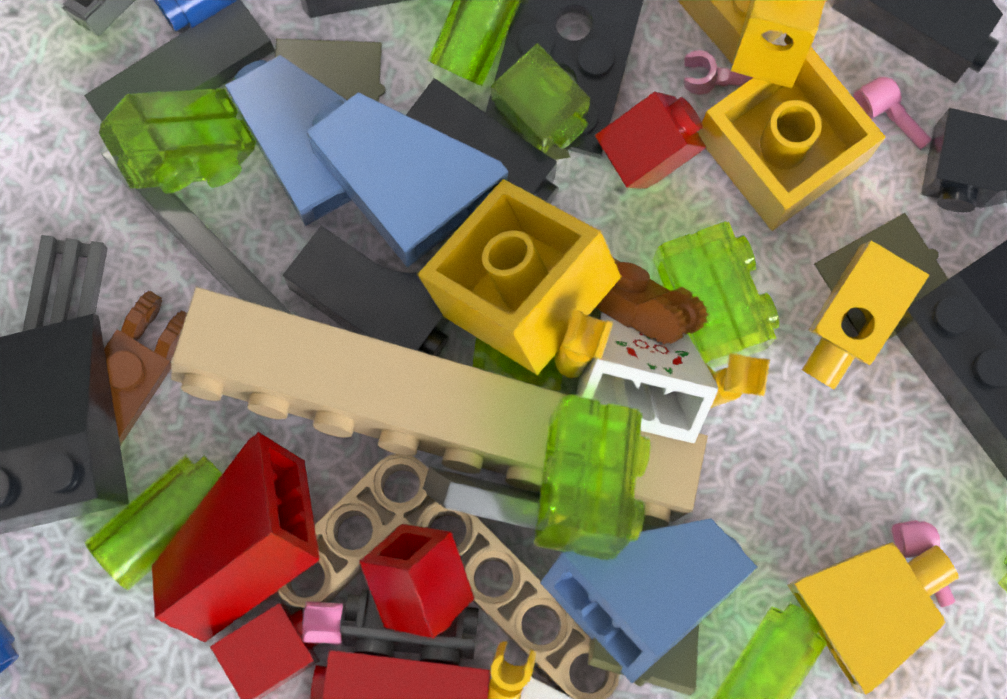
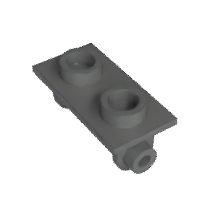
(372, 638)

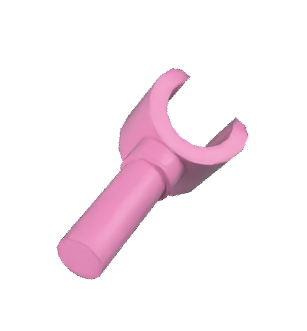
(716, 76)
(885, 96)
(914, 539)
(322, 622)

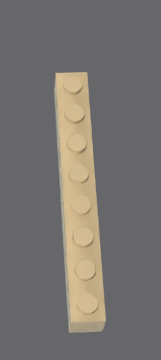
(398, 397)

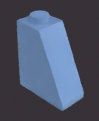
(279, 108)
(402, 172)
(650, 590)

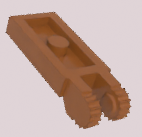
(651, 307)
(135, 369)

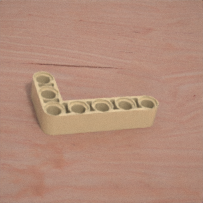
(477, 548)

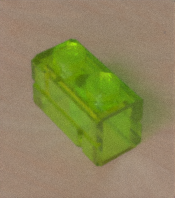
(177, 138)
(718, 271)
(591, 478)

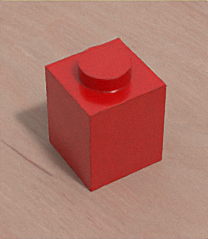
(652, 139)
(417, 580)
(265, 652)

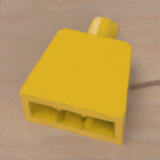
(774, 62)
(880, 288)
(876, 608)

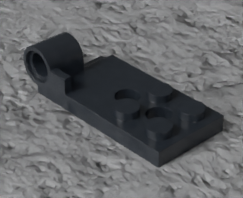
(593, 61)

